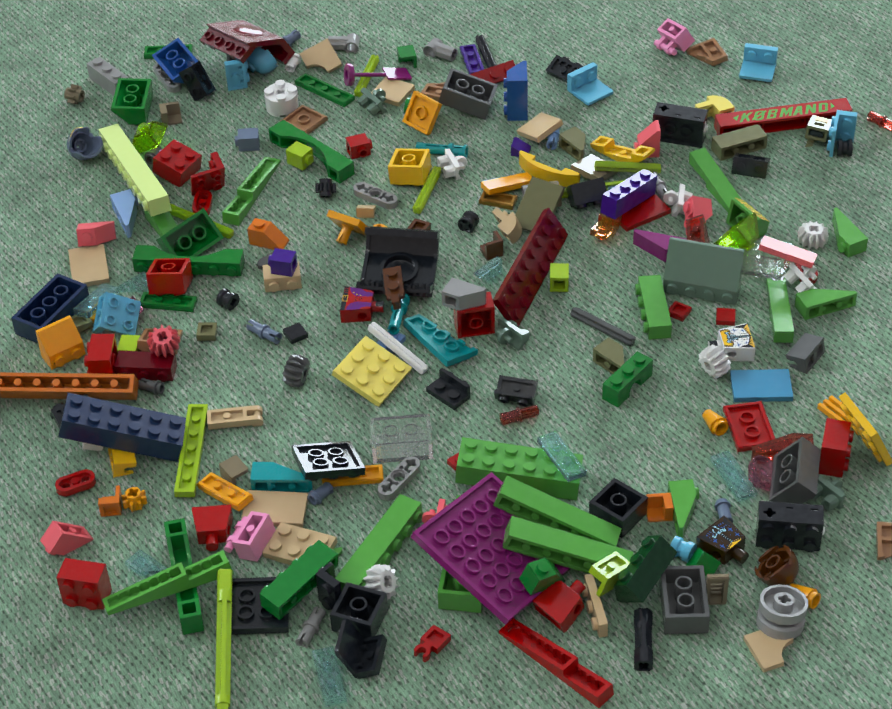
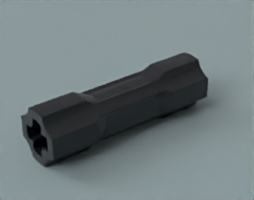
(643, 639)

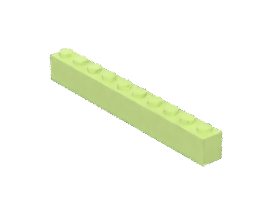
(134, 170)

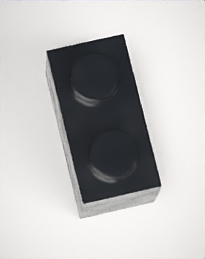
(586, 192)

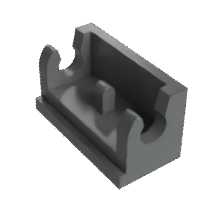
(806, 352)

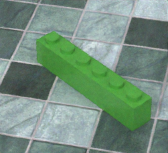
(547, 510)
(382, 540)
(557, 545)

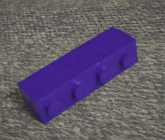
(628, 194)

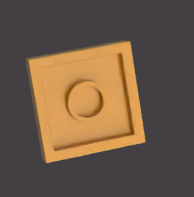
(422, 112)
(347, 225)

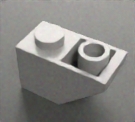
(463, 295)

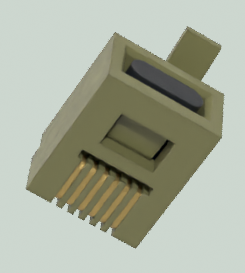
(817, 130)

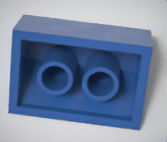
(174, 59)
(516, 93)

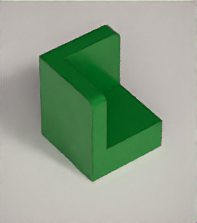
(407, 53)
(702, 558)

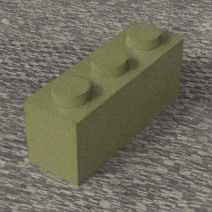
(739, 141)

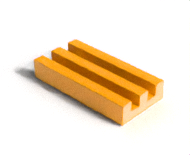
(833, 404)

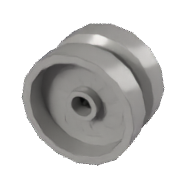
(782, 612)

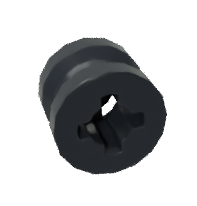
(844, 147)
(468, 221)
(227, 299)

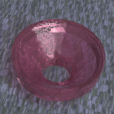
(761, 468)

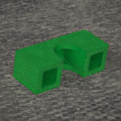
(618, 385)

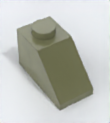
(573, 142)
(609, 355)

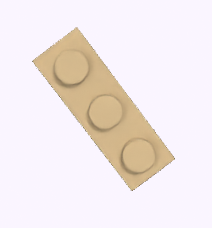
(594, 606)

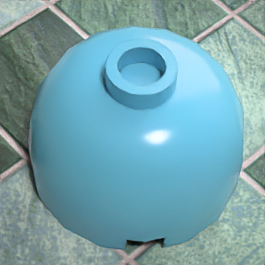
(261, 61)

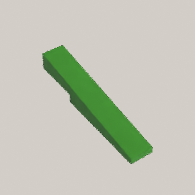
(713, 176)
(249, 191)
(780, 311)
(167, 583)

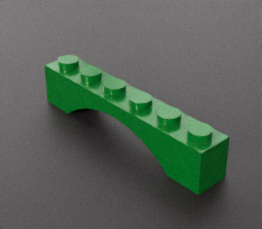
(337, 166)
(225, 262)
(187, 600)

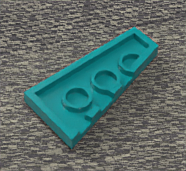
(438, 341)

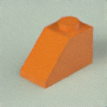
(266, 235)

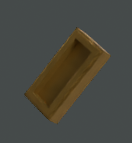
(499, 200)

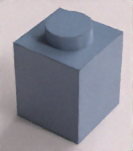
(248, 139)

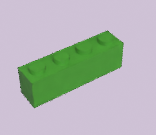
(653, 306)

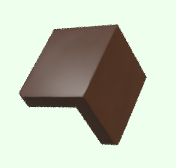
(493, 248)

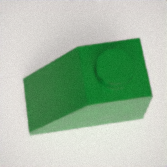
(540, 575)

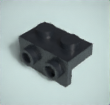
(516, 390)
(327, 586)

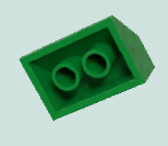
(133, 100)
(191, 236)

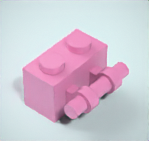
(676, 37)
(251, 536)

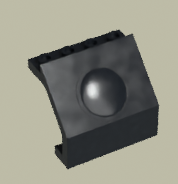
(411, 248)

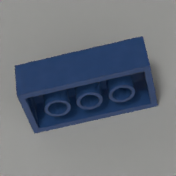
(49, 305)

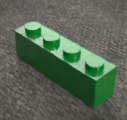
(296, 580)

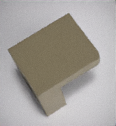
(170, 113)
(232, 469)

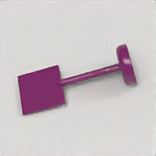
(390, 73)

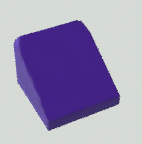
(518, 145)

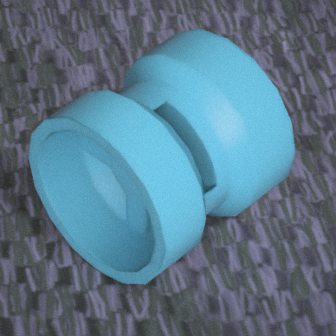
(684, 549)

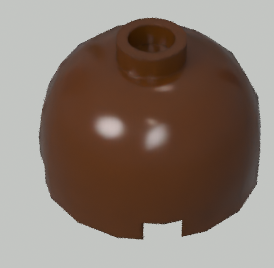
(778, 566)

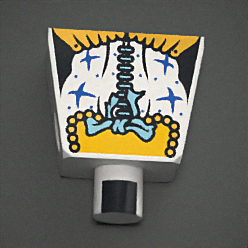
(736, 343)

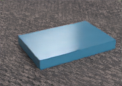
(761, 385)

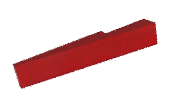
(558, 662)

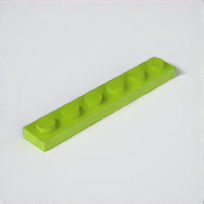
(191, 451)

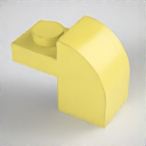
(716, 105)

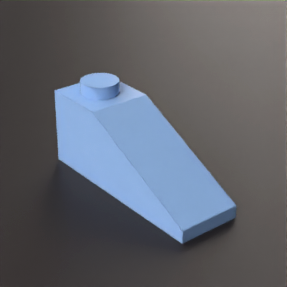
(125, 208)

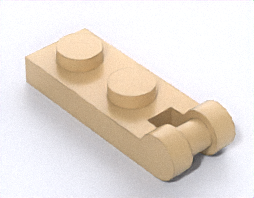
(235, 417)

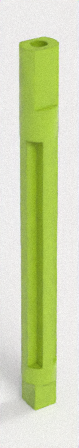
(223, 639)

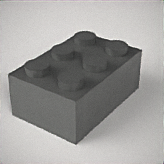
(467, 93)
(795, 473)
(684, 600)

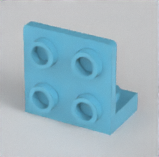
(758, 62)
(236, 74)
(586, 86)
(842, 128)
(116, 314)

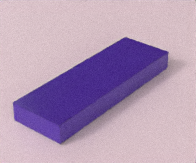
(471, 58)

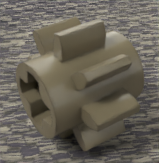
(74, 94)

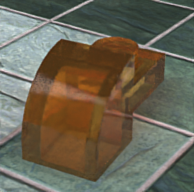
(605, 227)

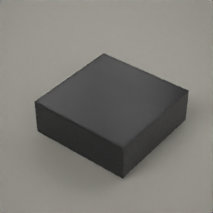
(295, 333)

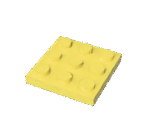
(371, 371)

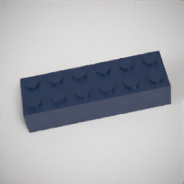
(122, 427)

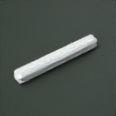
(397, 348)

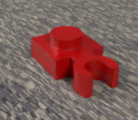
(433, 640)

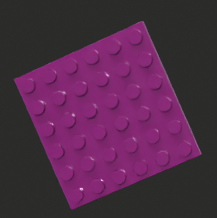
(469, 545)

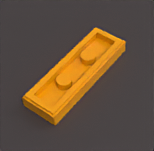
(506, 183)
(372, 475)
(225, 491)

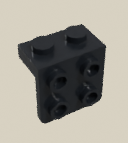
(359, 654)

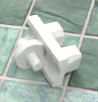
(451, 165)
(677, 199)
(794, 274)

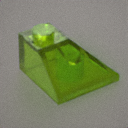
(149, 135)
(742, 234)

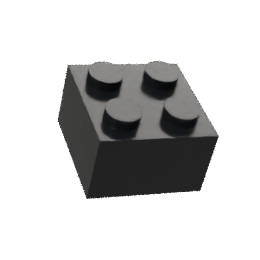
(619, 505)
(362, 607)

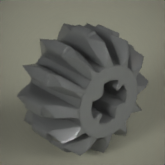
(296, 370)

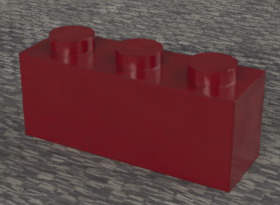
(146, 365)

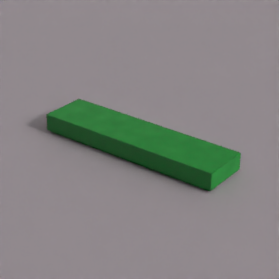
(324, 90)

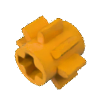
(134, 499)

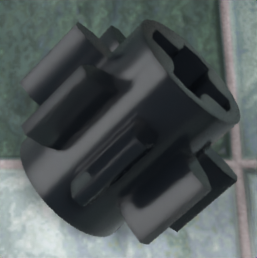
(325, 187)

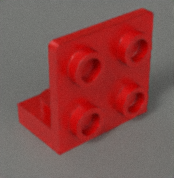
(210, 179)

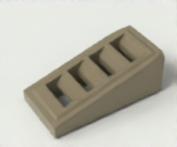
(717, 588)

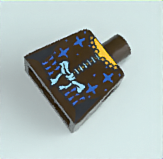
(723, 541)

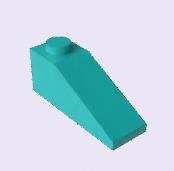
(275, 477)

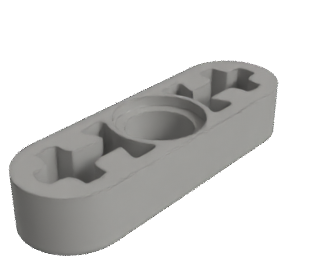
(176, 87)
(366, 191)
(397, 486)

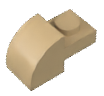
(508, 225)

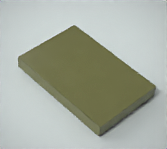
(538, 196)

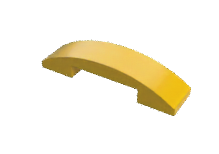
(620, 153)
(565, 177)

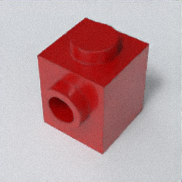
(358, 146)

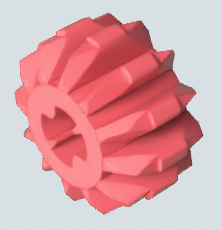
(163, 341)

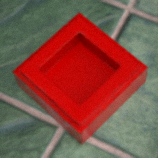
(679, 311)
(725, 316)

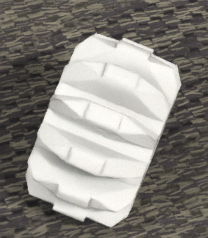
(813, 235)
(714, 361)
(381, 579)

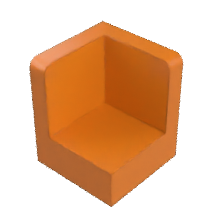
(111, 504)
(659, 507)

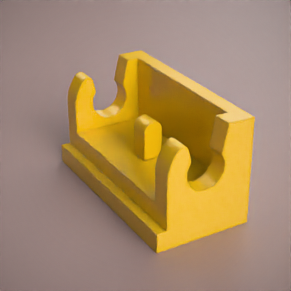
(121, 460)

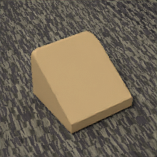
(365, 211)

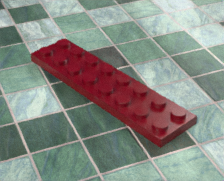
(530, 267)

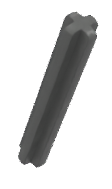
(602, 326)

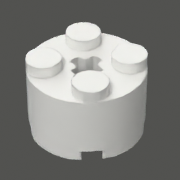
(281, 98)

